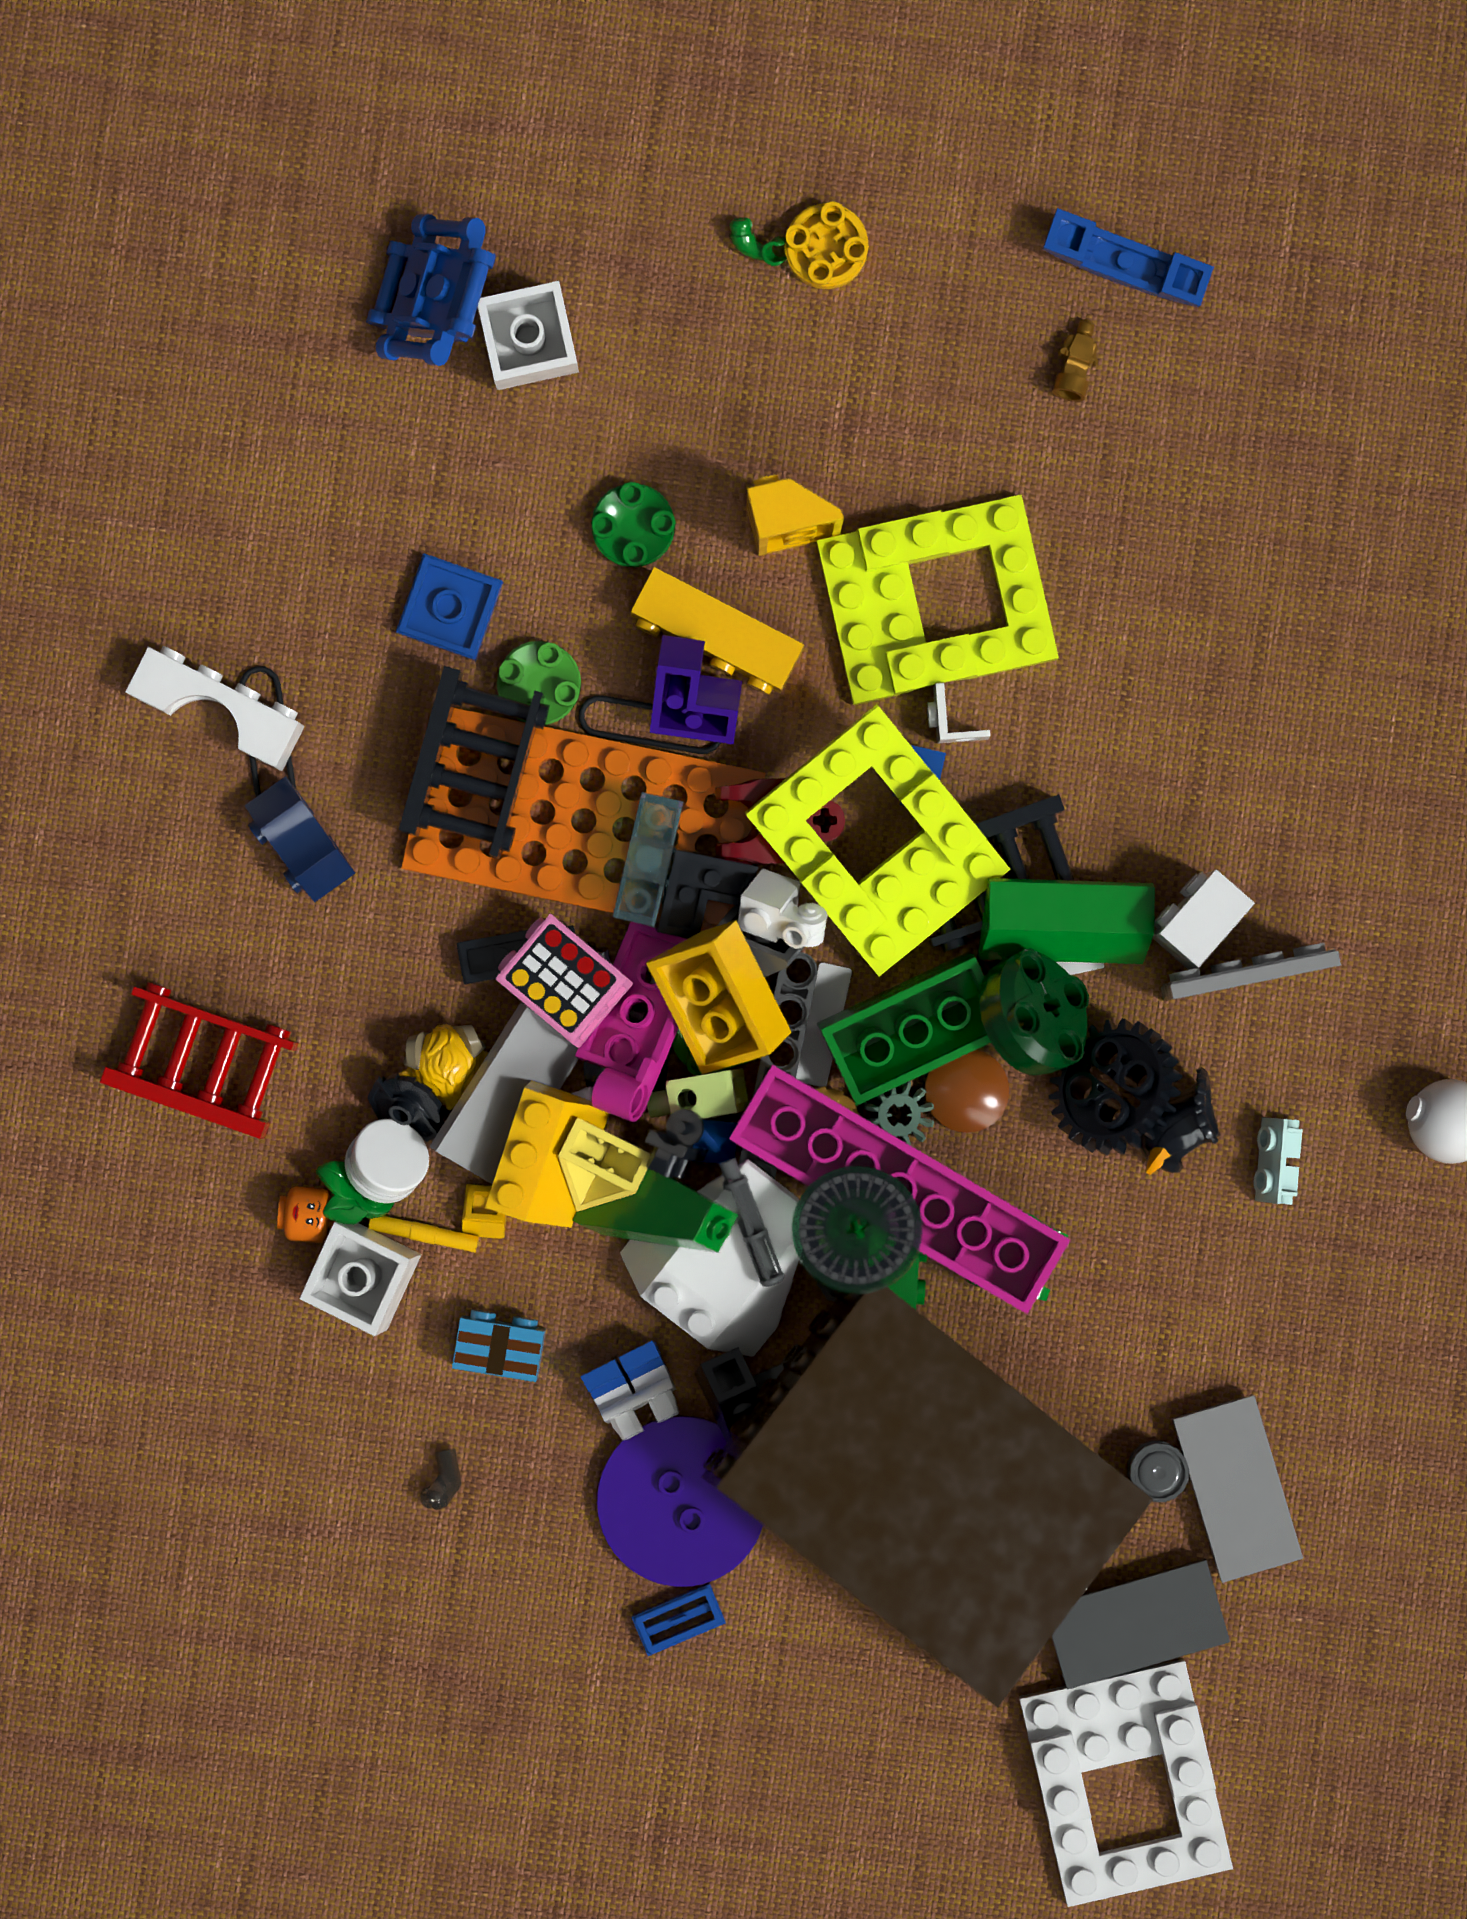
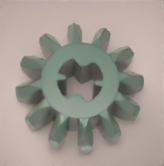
(899, 1100)

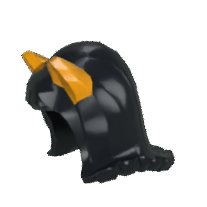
(1185, 1130)

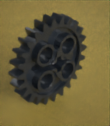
(1090, 1118)

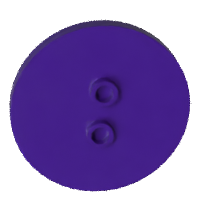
(663, 1513)

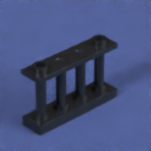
(443, 733)
(1003, 832)

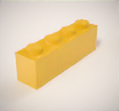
(729, 635)

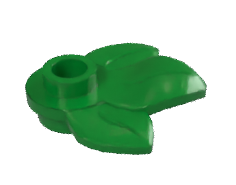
(347, 1203)

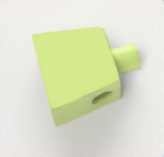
(715, 1094)

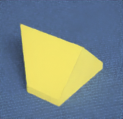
(600, 1166)

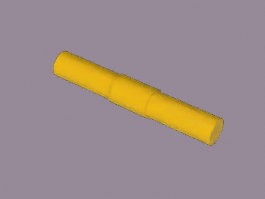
(425, 1233)

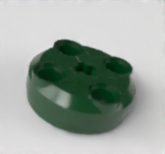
(1034, 1013)

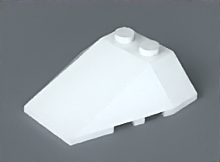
(720, 1293)

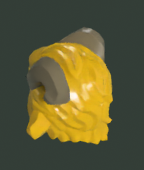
(445, 1060)

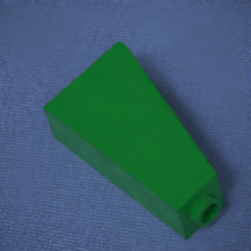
(663, 1214)

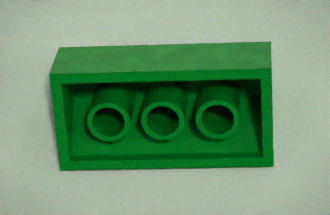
(908, 1029)

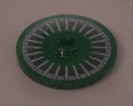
(842, 1259)

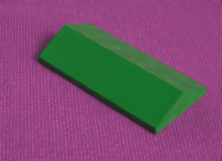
(1068, 920)

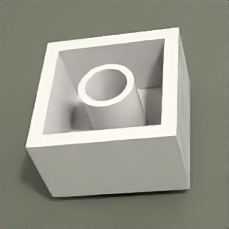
(527, 335)
(1201, 919)
(360, 1277)

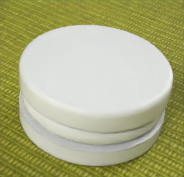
(386, 1161)

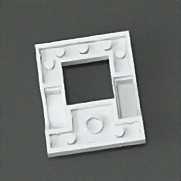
(1112, 1724)

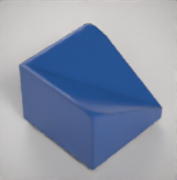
(717, 1141)

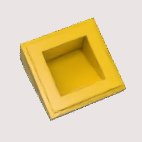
(478, 1219)

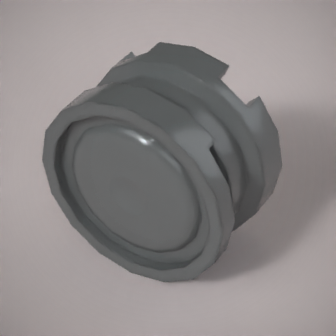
(1158, 1470)

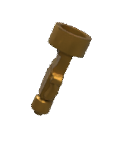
(1079, 353)

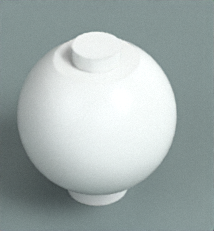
(1440, 1121)

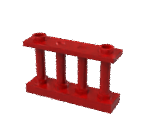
(168, 1087)

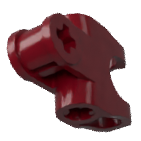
(755, 847)

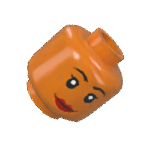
(302, 1214)

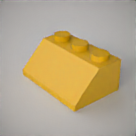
(789, 515)
(719, 998)
(530, 1175)

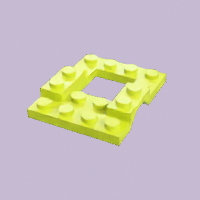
(880, 614)
(913, 887)

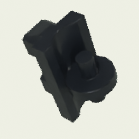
(675, 1146)

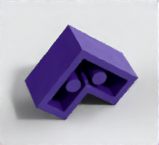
(691, 702)

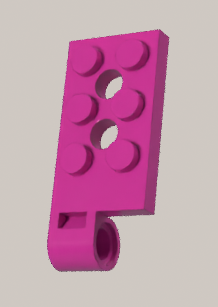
(630, 1050)

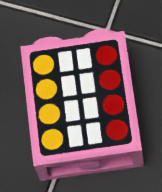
(563, 980)

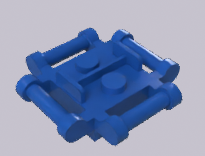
(436, 290)

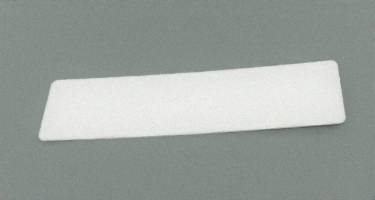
(827, 1000)

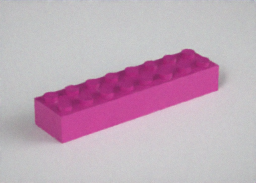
(960, 1220)

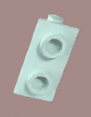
(1273, 1179)

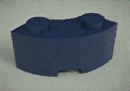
(299, 840)

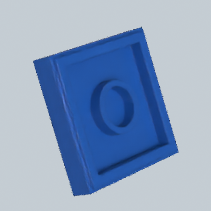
(449, 607)

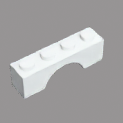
(169, 684)

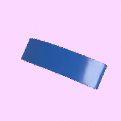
(1126, 261)

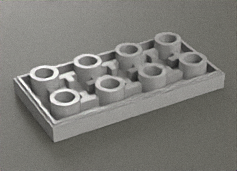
(1264, 968)
(485, 1112)
(1237, 1488)

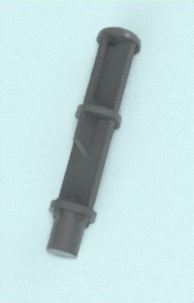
(751, 1224)

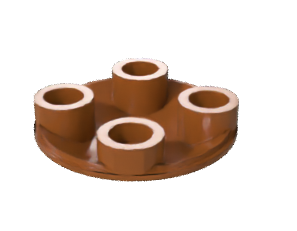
(968, 1092)

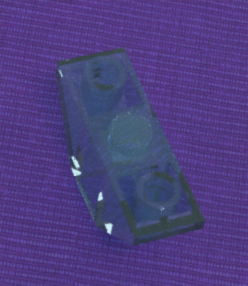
(648, 859)

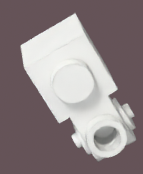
(772, 912)

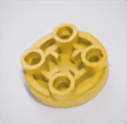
(826, 246)

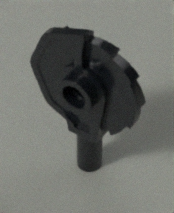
(407, 1104)

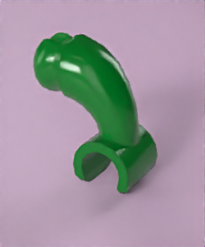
(747, 244)

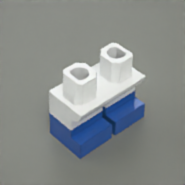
(614, 1394)

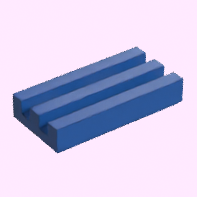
(711, 1605)

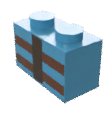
(499, 1346)

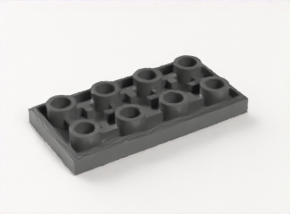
(1140, 1624)

